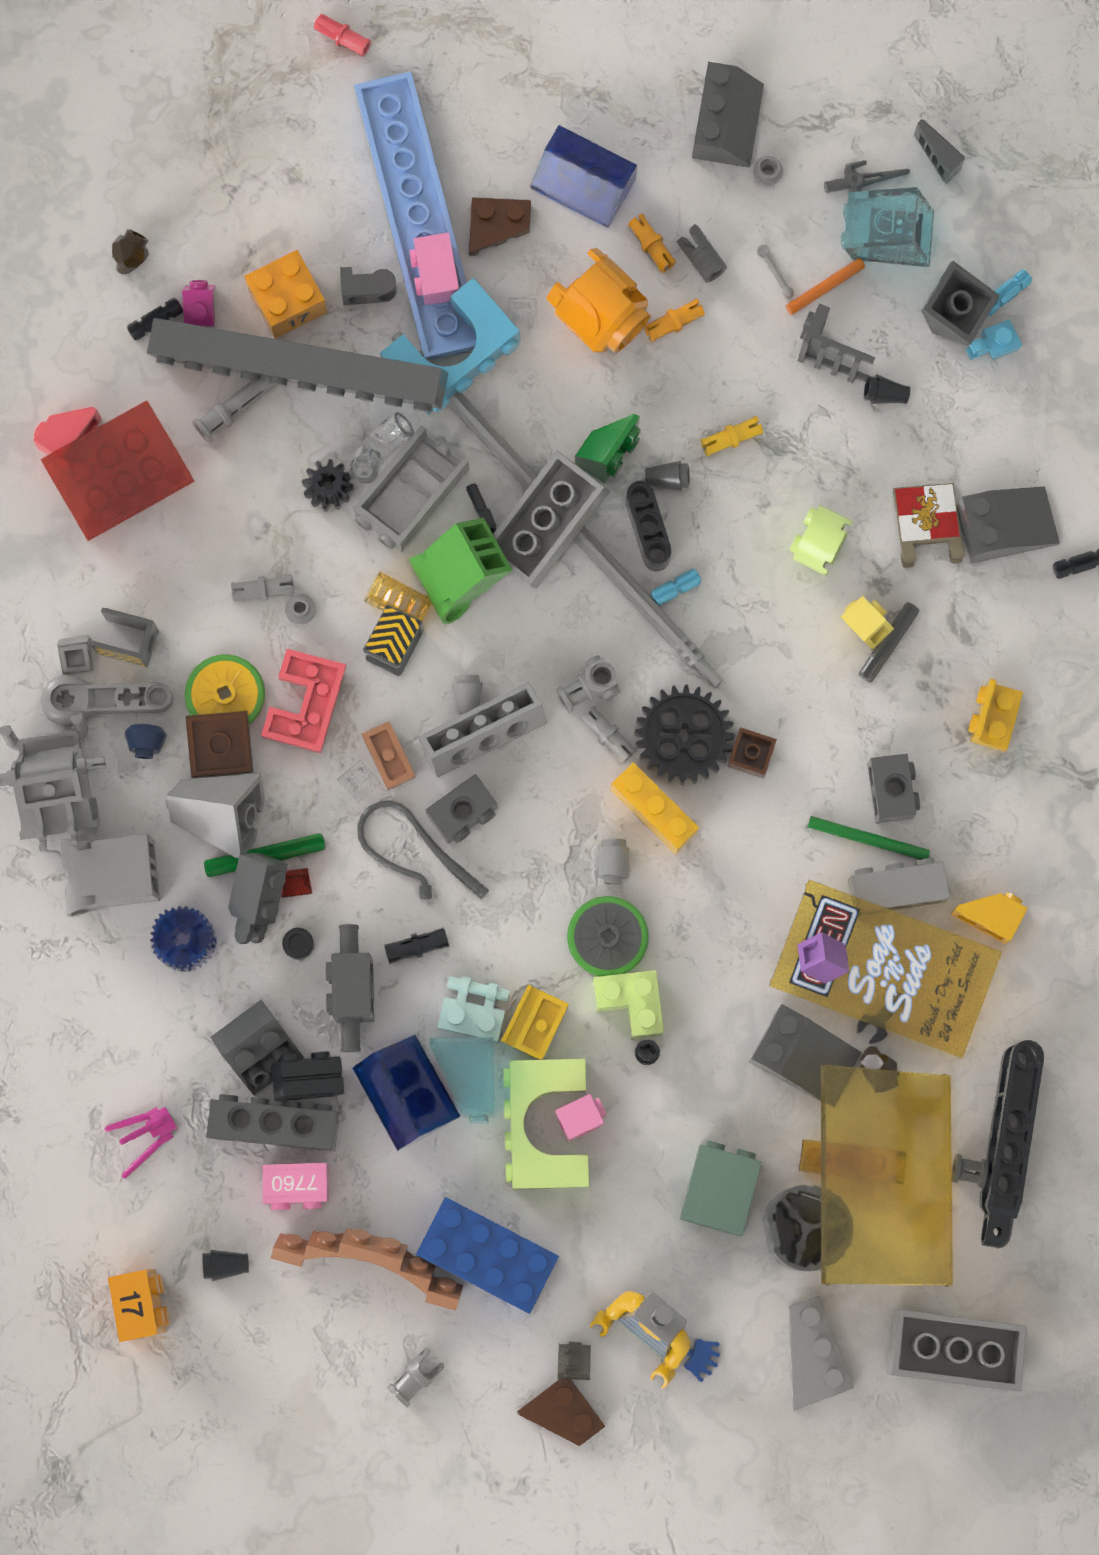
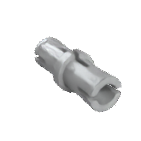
(262, 588)
(608, 734)

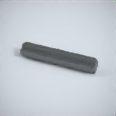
(889, 643)

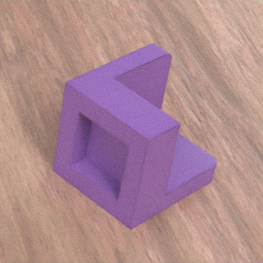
(823, 958)

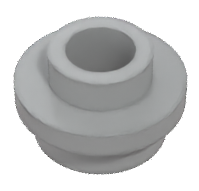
(771, 163)
(304, 617)

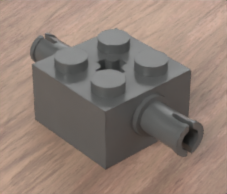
(351, 988)

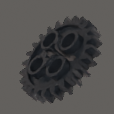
(683, 762)

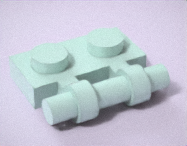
(471, 1018)

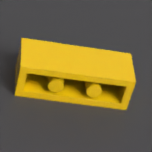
(654, 808)

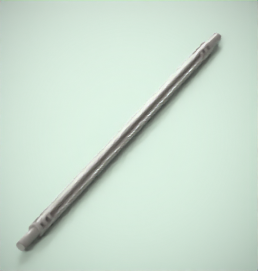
(586, 540)

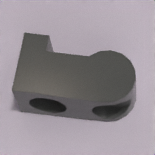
(367, 287)

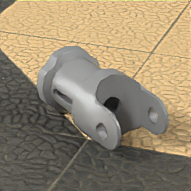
(413, 1379)

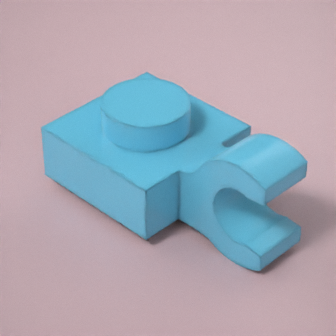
(996, 340)

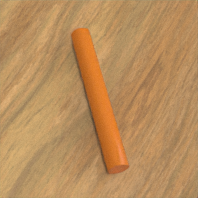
(825, 286)

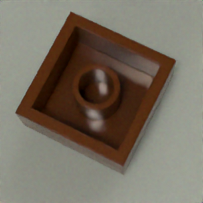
(752, 752)

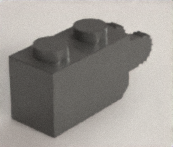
(256, 895)

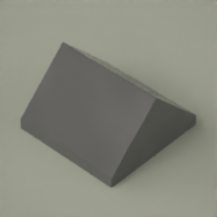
(958, 305)

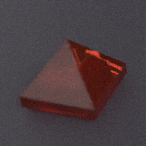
(296, 883)

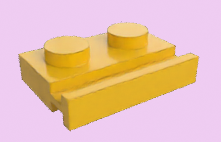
(534, 1022)

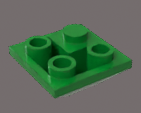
(606, 447)

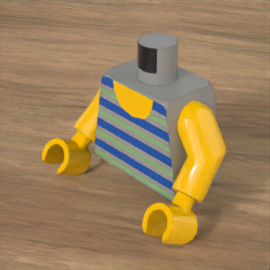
(653, 1324)

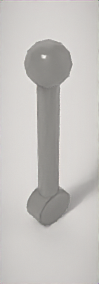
(763, 252)

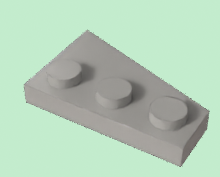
(815, 1355)

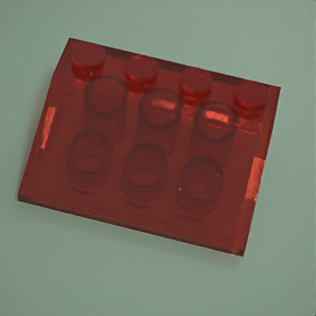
(117, 470)

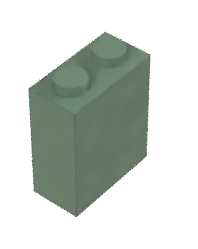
(721, 1188)

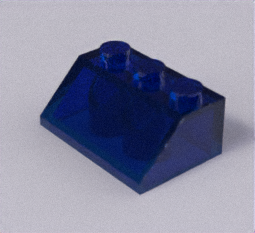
(584, 176)
(406, 1092)

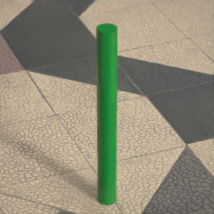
(868, 838)

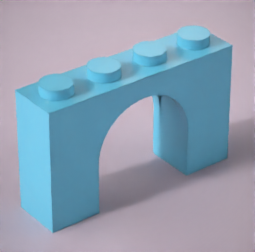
(493, 333)

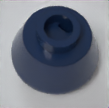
(145, 740)

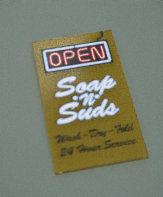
(899, 972)

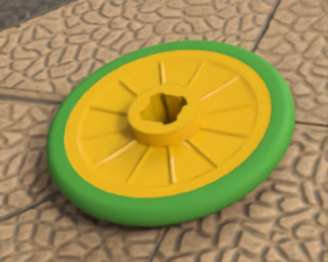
(221, 673)

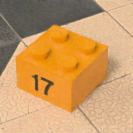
(286, 294)
(138, 1304)

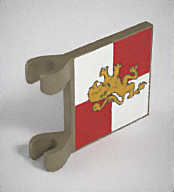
(927, 517)

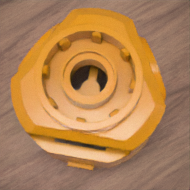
(601, 305)

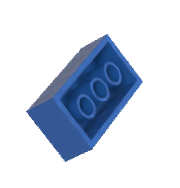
(487, 1255)

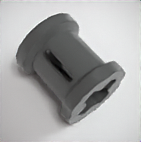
(978, 1177)

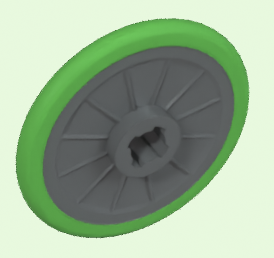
(624, 923)

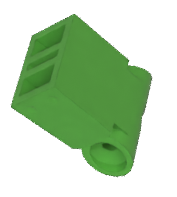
(460, 567)

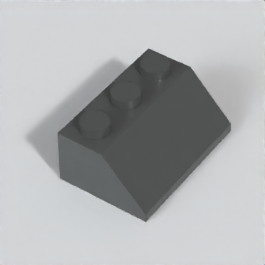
(727, 116)

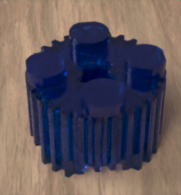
(185, 921)

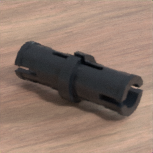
(416, 945)
(652, 1046)

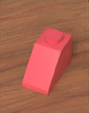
(65, 428)

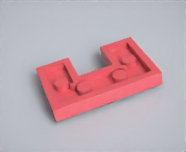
(323, 686)

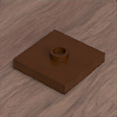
(219, 743)

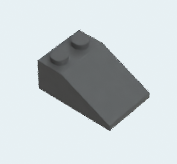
(1006, 522)
(797, 1048)

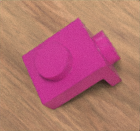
(199, 303)

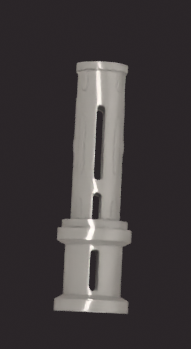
(224, 413)

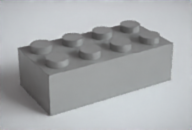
(548, 518)
(956, 1350)

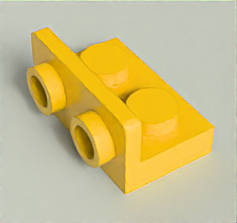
(995, 716)

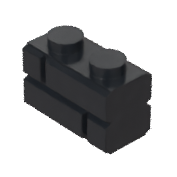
(307, 1078)

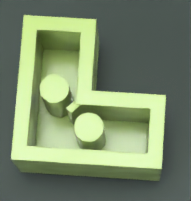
(636, 993)

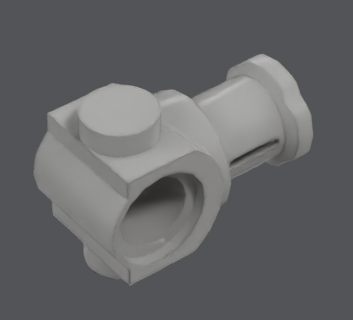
(587, 687)

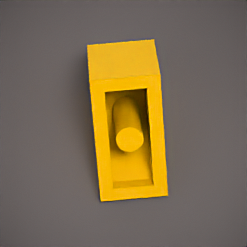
(994, 915)

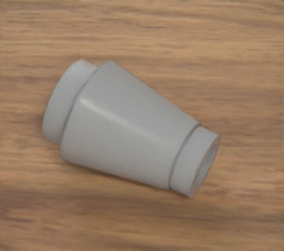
(467, 692)

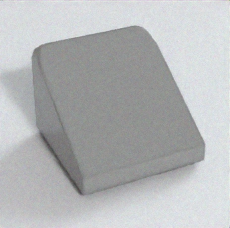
(75, 654)

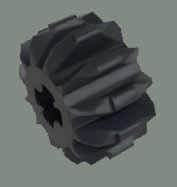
(317, 490)

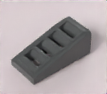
(940, 152)

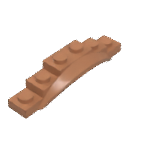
(373, 1249)

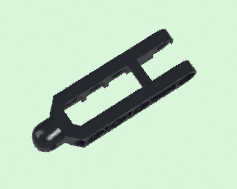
(1015, 1095)

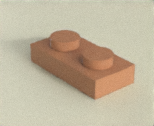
(388, 756)

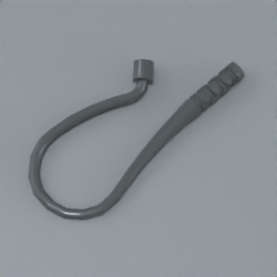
(425, 890)

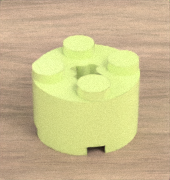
(821, 539)

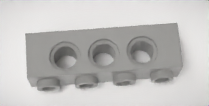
(483, 729)

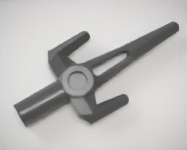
(855, 181)

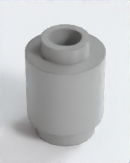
(613, 861)

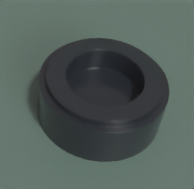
(298, 943)

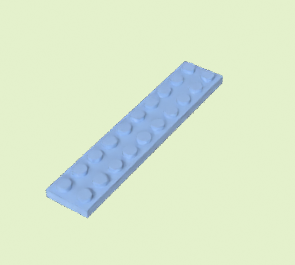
(412, 201)

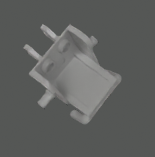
(52, 783)

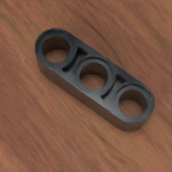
(648, 512)

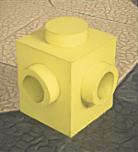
(867, 621)

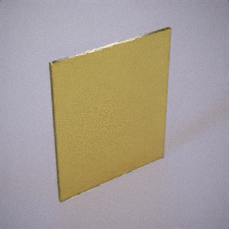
(885, 1177)

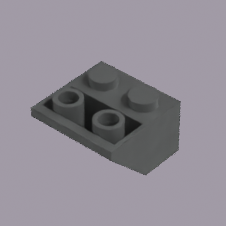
(253, 1044)

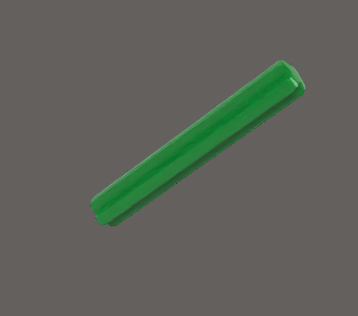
(279, 851)

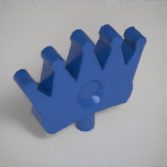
(699, 1358)

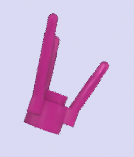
(158, 1123)

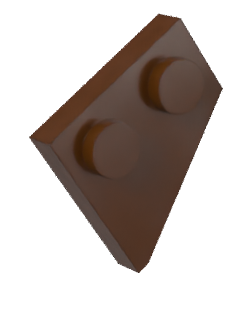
(497, 221)
(563, 1412)

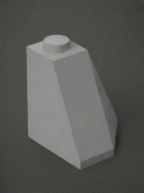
(219, 809)

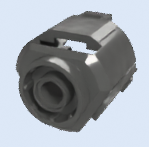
(781, 1213)

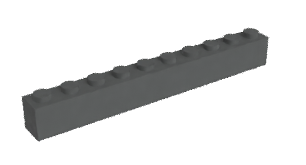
(297, 363)

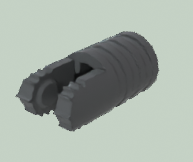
(704, 257)

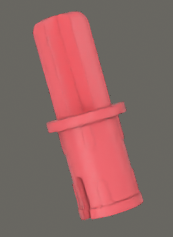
(342, 34)

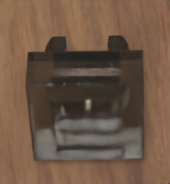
(574, 1361)

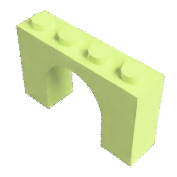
(527, 1083)

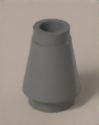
(669, 475)

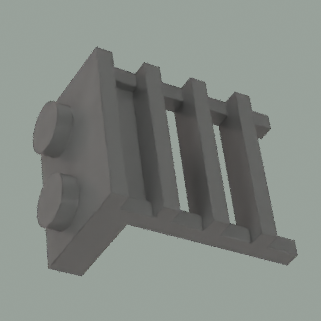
(816, 345)

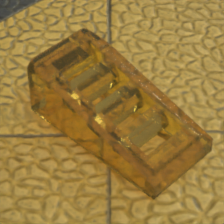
(402, 589)

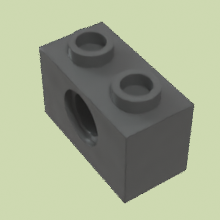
(470, 793)
(886, 805)

